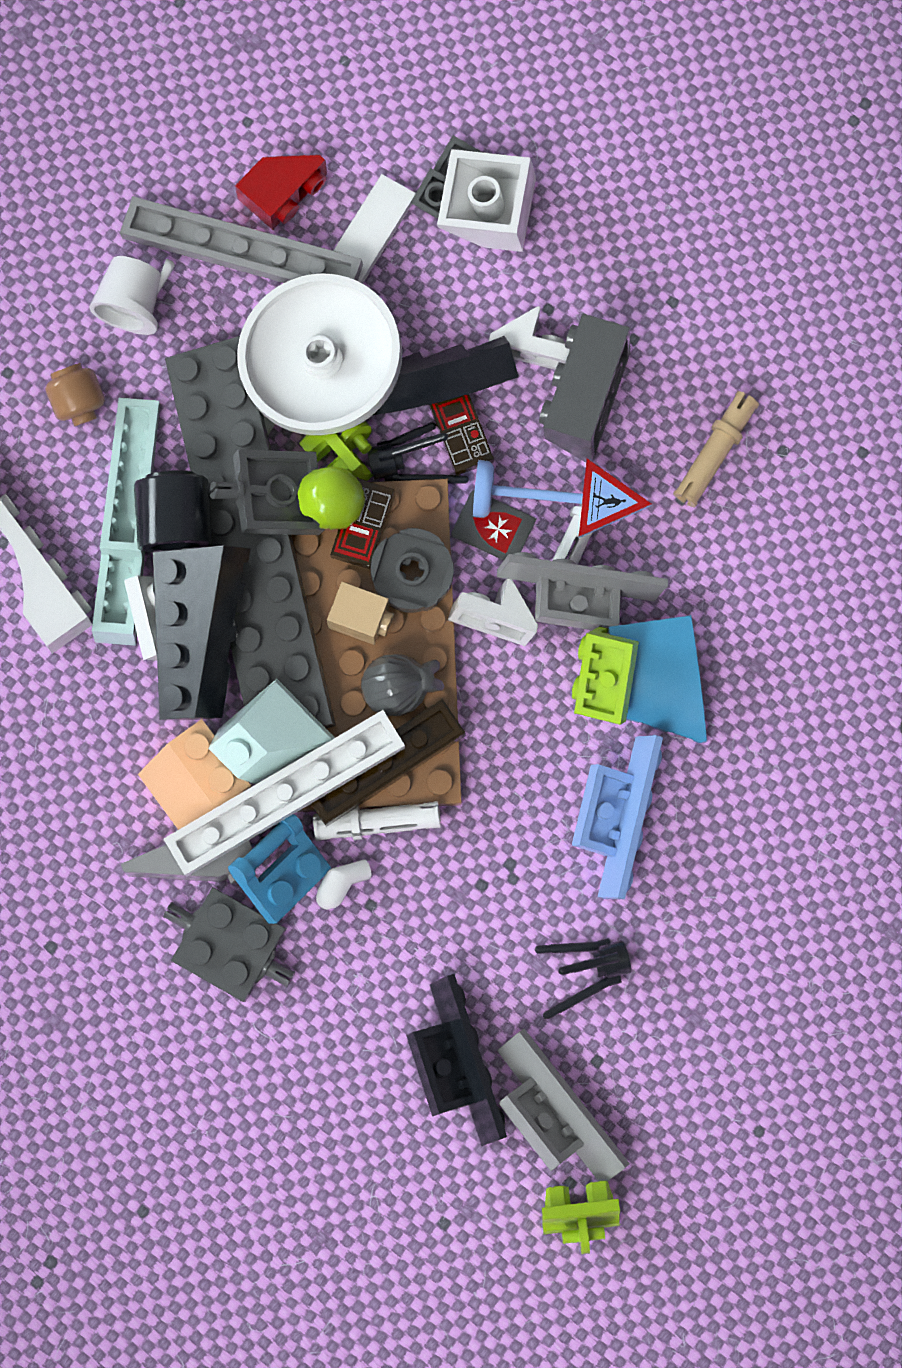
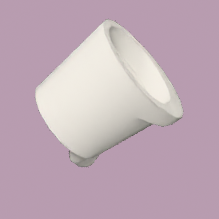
(130, 294)

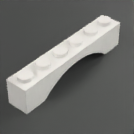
(46, 601)

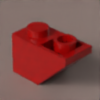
(279, 184)

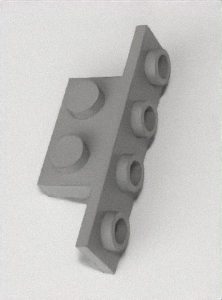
(578, 593)
(552, 1113)

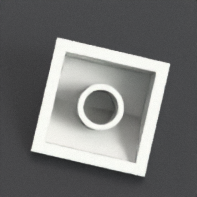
(488, 199)

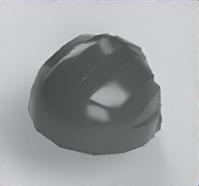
(398, 683)

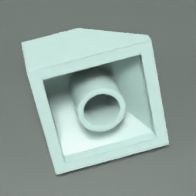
(268, 735)

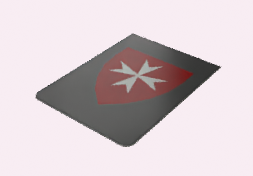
(498, 533)

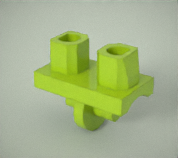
(343, 447)
(582, 1220)

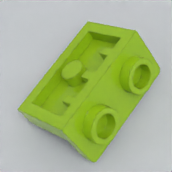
(605, 676)

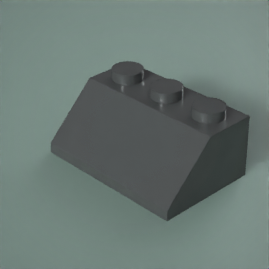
(586, 386)

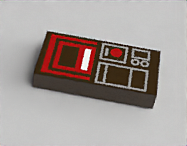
(465, 434)
(361, 539)

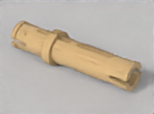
(724, 435)

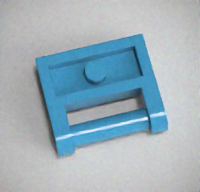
(288, 877)

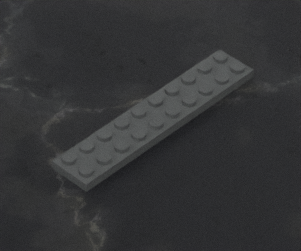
(273, 617)

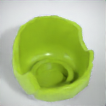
(331, 497)

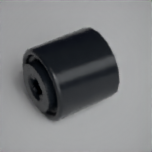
(172, 511)

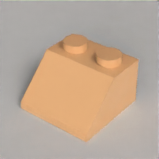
(190, 777)

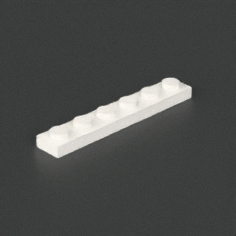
(284, 793)

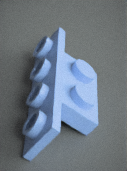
(615, 813)

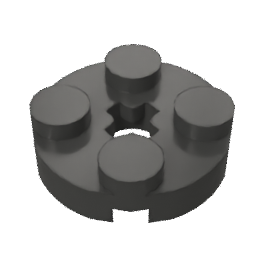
(400, 550)

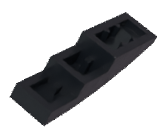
(450, 374)

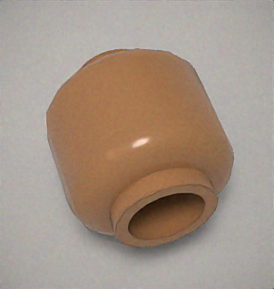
(75, 394)

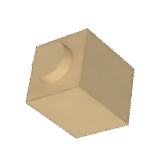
(360, 614)

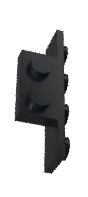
(453, 1066)

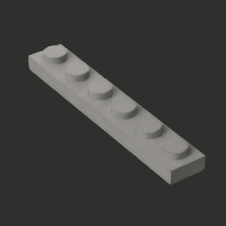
(231, 244)

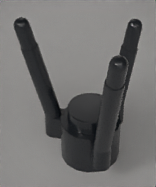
(388, 459)
(608, 961)

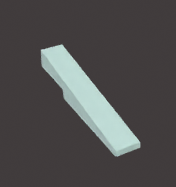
(120, 558)

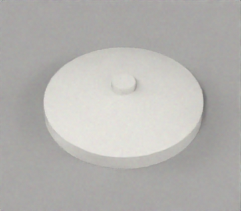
(319, 354)

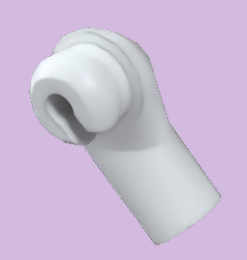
(338, 882)

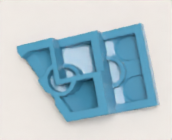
(666, 677)

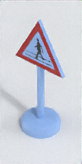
(602, 499)

